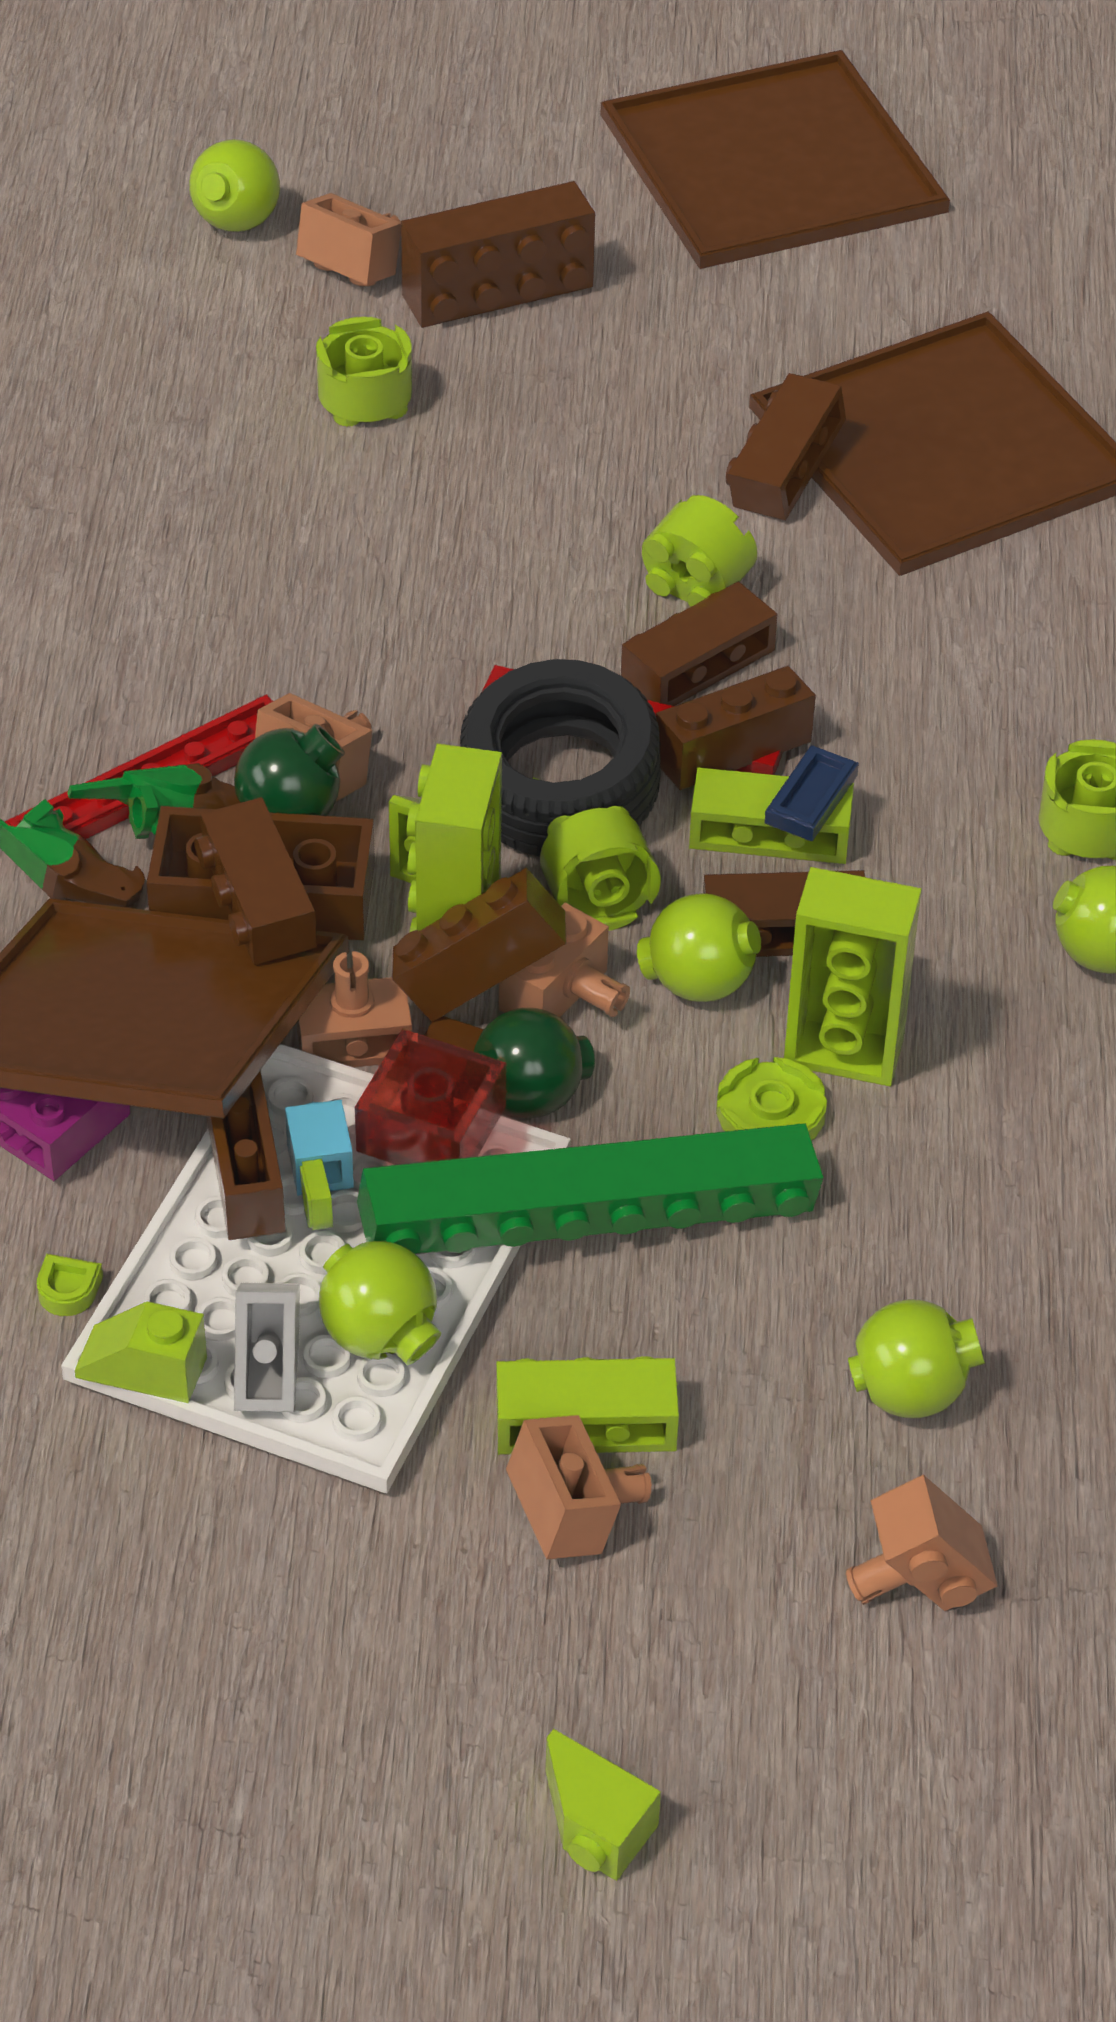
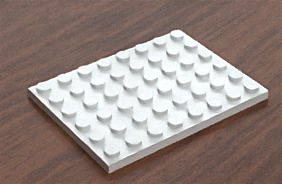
(349, 1410)

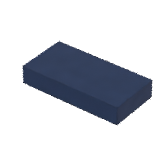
(811, 793)

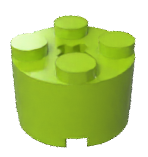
(364, 371)
(697, 550)
(1081, 800)
(600, 865)

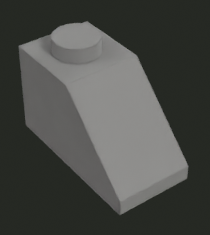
(266, 1346)

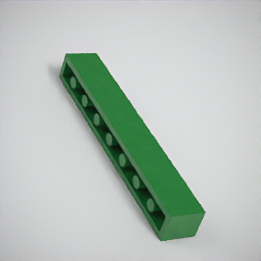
(591, 1190)

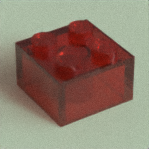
(429, 1102)

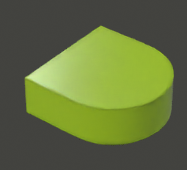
(316, 1195)
(68, 1284)

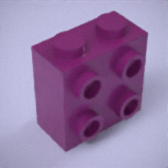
(54, 1129)

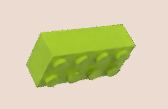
(454, 831)
(851, 975)

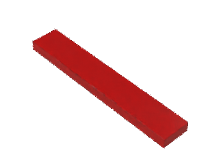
(212, 745)

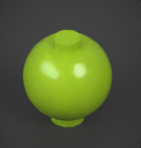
(234, 185)
(1088, 918)
(700, 948)
(379, 1301)
(914, 1358)

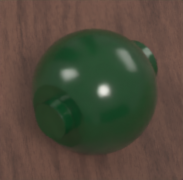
(291, 771)
(540, 1058)

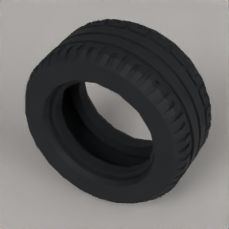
(574, 701)

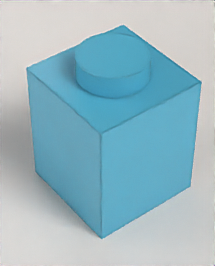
(322, 1133)

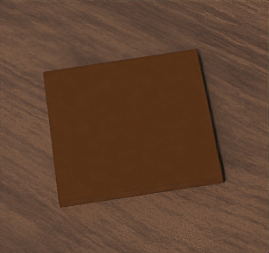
(773, 158)
(956, 444)
(146, 1006)

